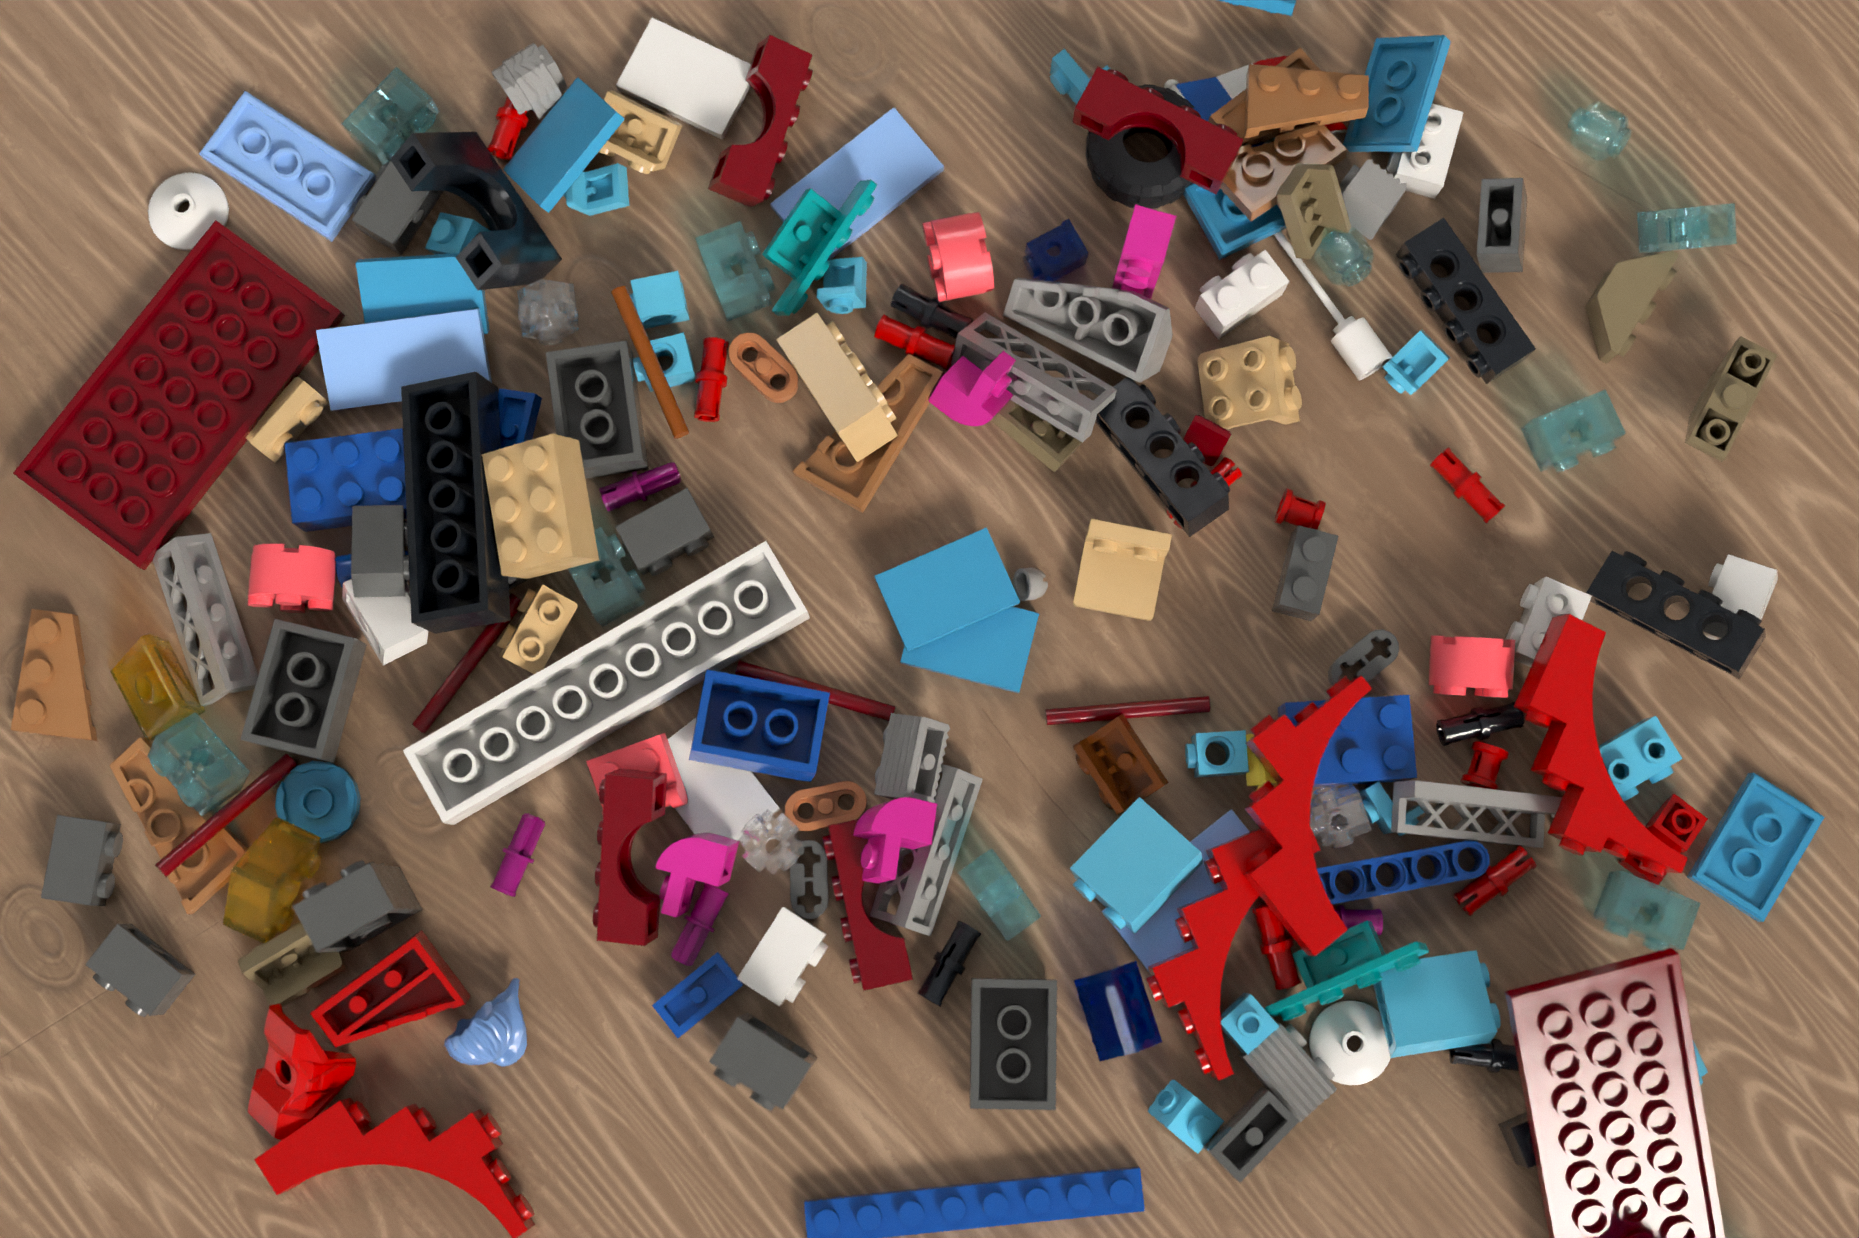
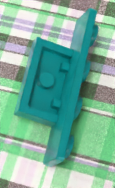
(809, 239)
(1347, 961)

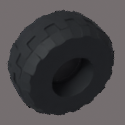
(1132, 180)

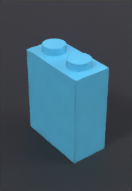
(1135, 866)
(1437, 1005)

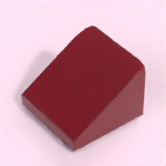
(1207, 437)

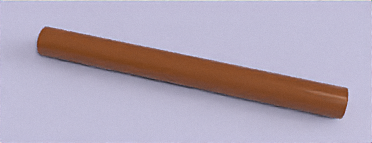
(650, 362)

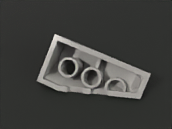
(1099, 322)

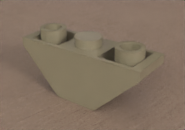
(1625, 300)
(1728, 398)

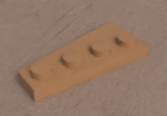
(853, 482)
(172, 821)

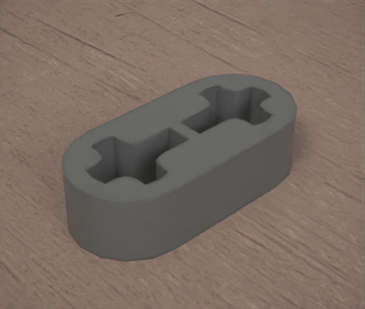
(1358, 652)
(820, 881)

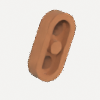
(764, 368)
(826, 805)

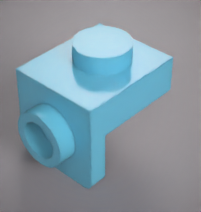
(1068, 76)
(599, 190)
(452, 234)
(844, 285)
(1414, 363)
(1379, 808)
(1185, 1115)

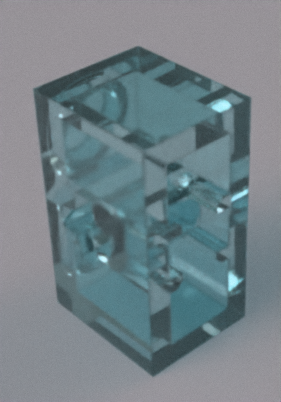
(393, 98)
(1686, 228)
(728, 248)
(1590, 416)
(617, 596)
(197, 764)
(999, 895)
(1670, 912)

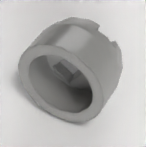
(1029, 583)

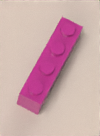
(1144, 251)

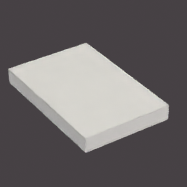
(686, 78)
(717, 795)

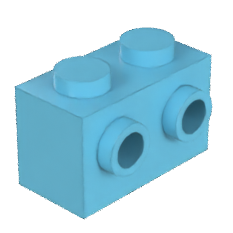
(1639, 755)

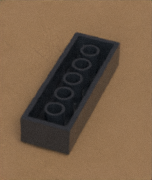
(448, 507)

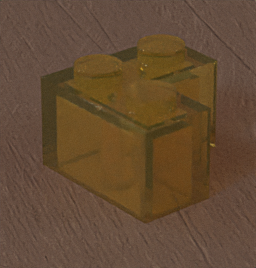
(269, 880)

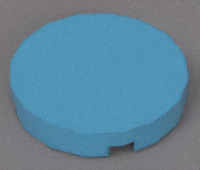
(319, 799)

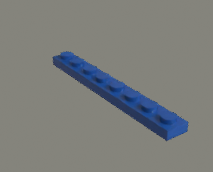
(976, 1205)

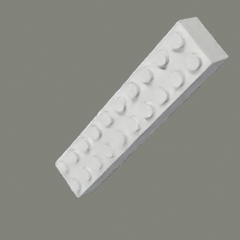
(606, 684)

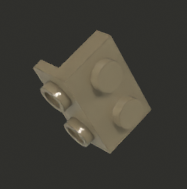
(1311, 207)
(1036, 435)
(289, 966)

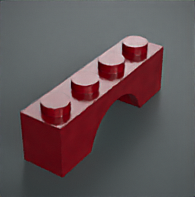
(777, 77)
(1116, 104)
(625, 907)
(879, 956)

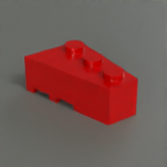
(393, 991)

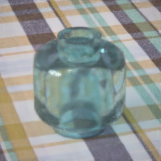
(1599, 131)
(1344, 257)

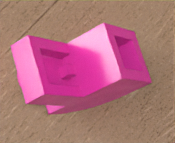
(973, 394)
(889, 826)
(693, 858)

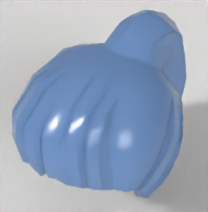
(493, 1033)

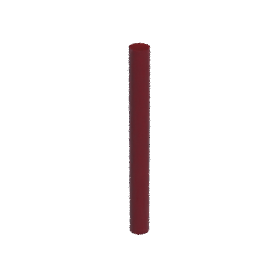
(463, 670)
(836, 697)
(1130, 710)
(225, 815)

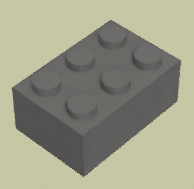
(599, 406)
(304, 690)
(356, 907)
(1013, 1044)
(761, 1061)

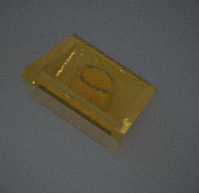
(155, 686)

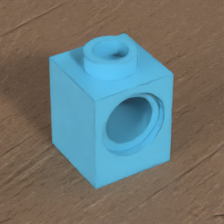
(660, 299)
(682, 369)
(1235, 748)
(1247, 1023)

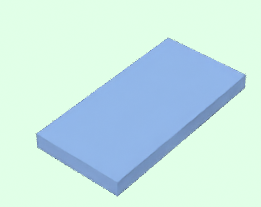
(883, 152)
(288, 166)
(375, 359)
(1159, 935)

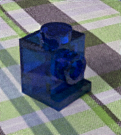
(1049, 267)

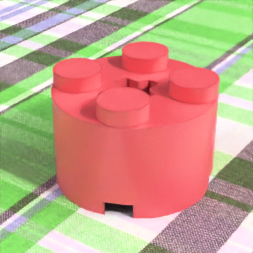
(958, 256)
(292, 578)
(1471, 663)

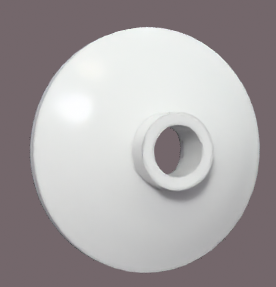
(186, 228)
(1330, 1036)

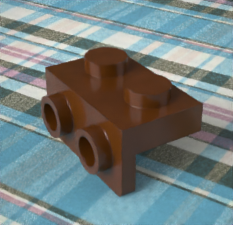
(1119, 765)

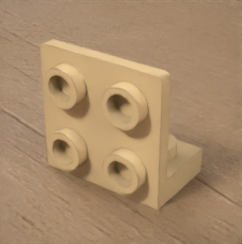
(1121, 569)

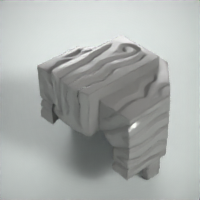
(531, 80)

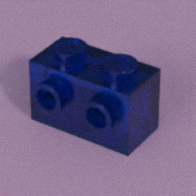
(1115, 1012)

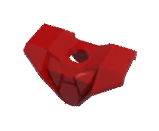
(315, 1077)

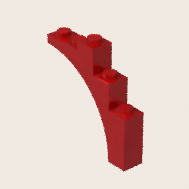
(1569, 759)
(1289, 874)
(1210, 925)
(406, 1139)

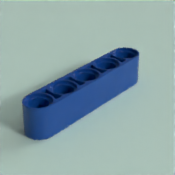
(1405, 871)

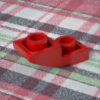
(1676, 826)

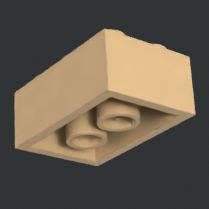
(839, 385)
(540, 506)

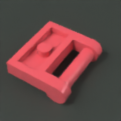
(647, 755)

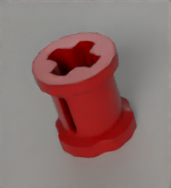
(1299, 511)
(1484, 766)

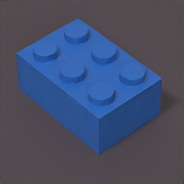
(342, 473)
(759, 726)
(1369, 743)

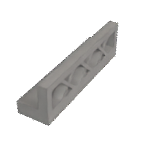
(1033, 389)
(209, 614)
(1477, 798)
(927, 880)

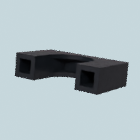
(460, 163)

